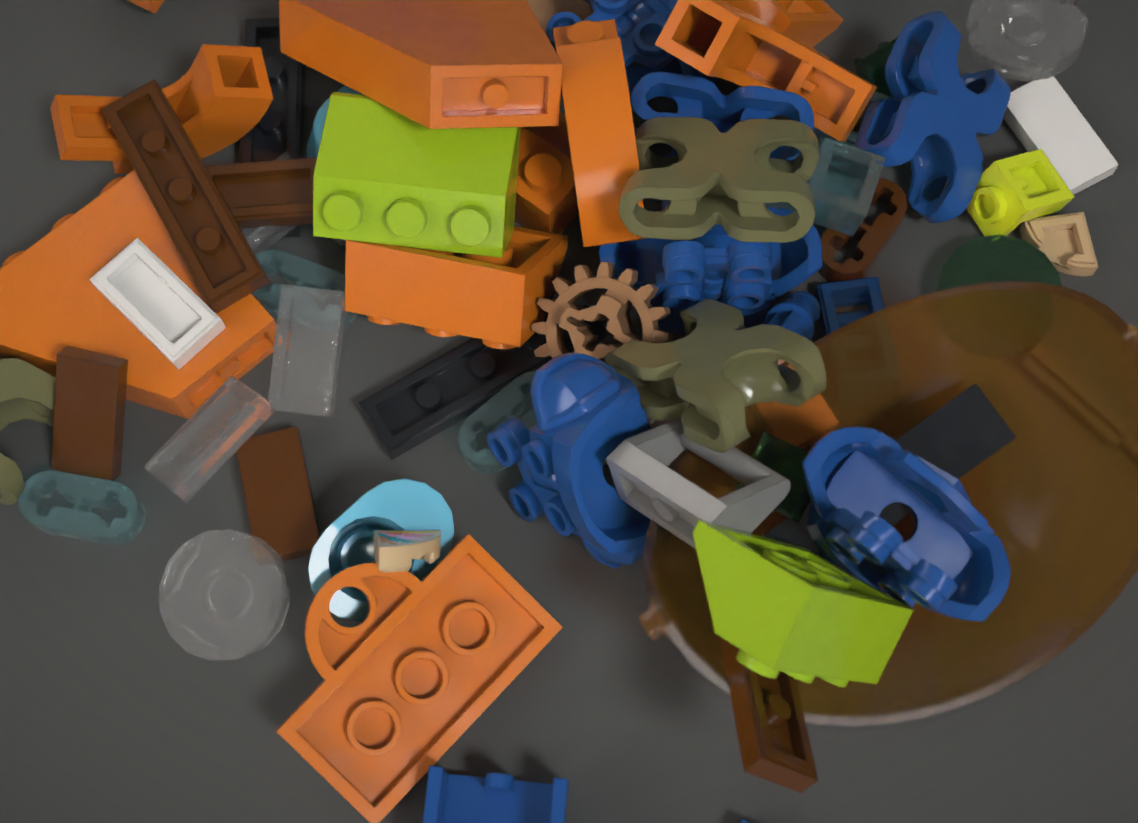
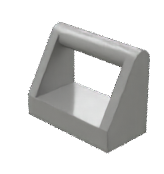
(678, 504)

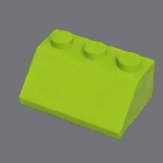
(413, 184)
(795, 609)

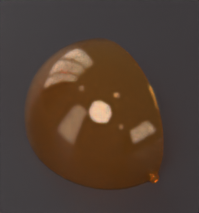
(1054, 495)

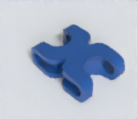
(702, 99)
(934, 117)

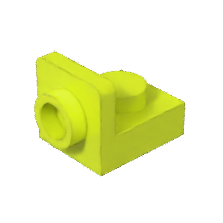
(1017, 192)

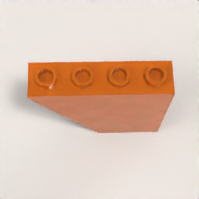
(432, 58)
(54, 305)

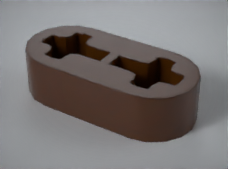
(871, 238)

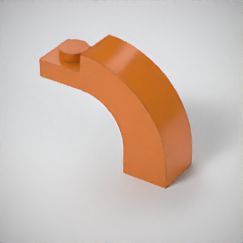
(753, 53)
(214, 100)
(598, 126)

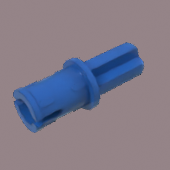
(796, 313)

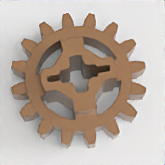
(613, 305)

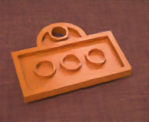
(410, 671)

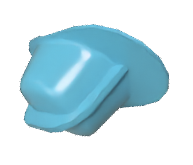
(350, 538)

